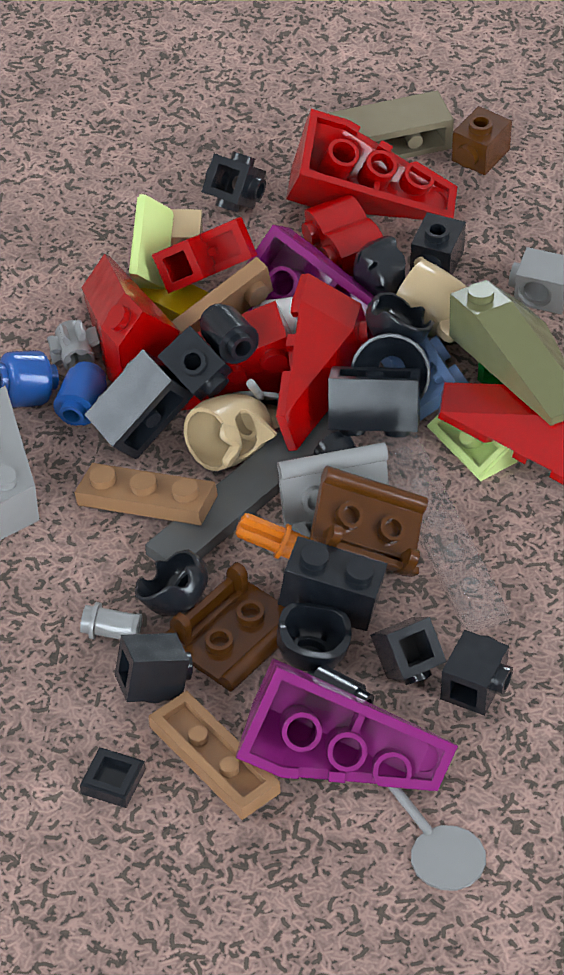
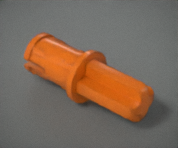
(267, 535)

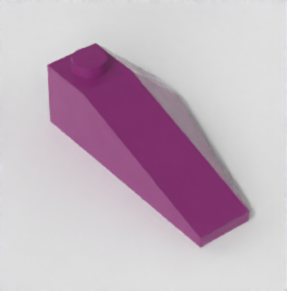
(291, 255)
(325, 733)

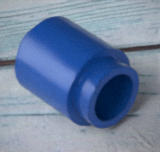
(79, 392)

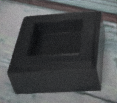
(112, 777)

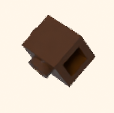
(481, 140)

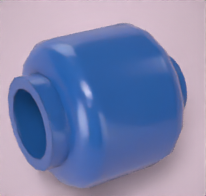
(28, 377)

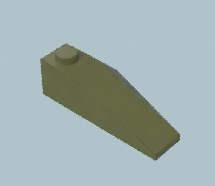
(511, 346)

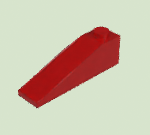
(341, 161)
(326, 336)

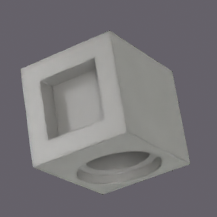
(539, 280)

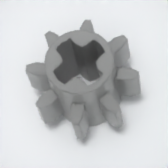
(74, 344)

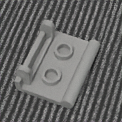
(302, 478)

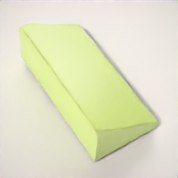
(150, 235)
(479, 457)

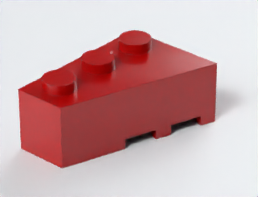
(267, 361)

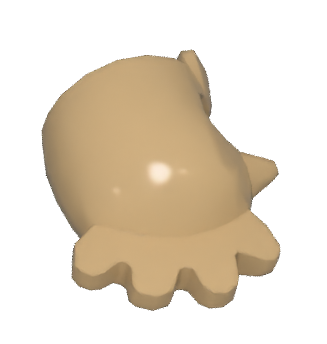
(431, 288)
(228, 429)

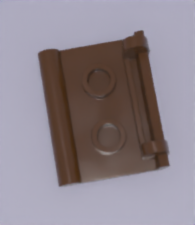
(369, 519)
(230, 629)

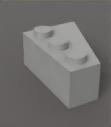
(17, 485)

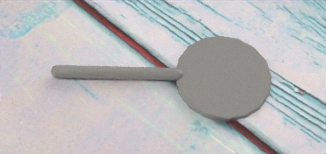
(257, 393)
(444, 854)

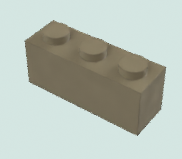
(409, 124)

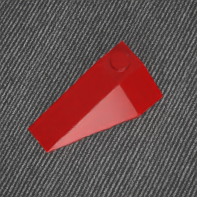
(124, 317)
(499, 415)

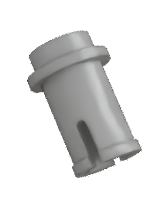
(109, 622)

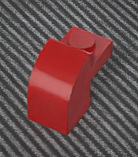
(204, 255)

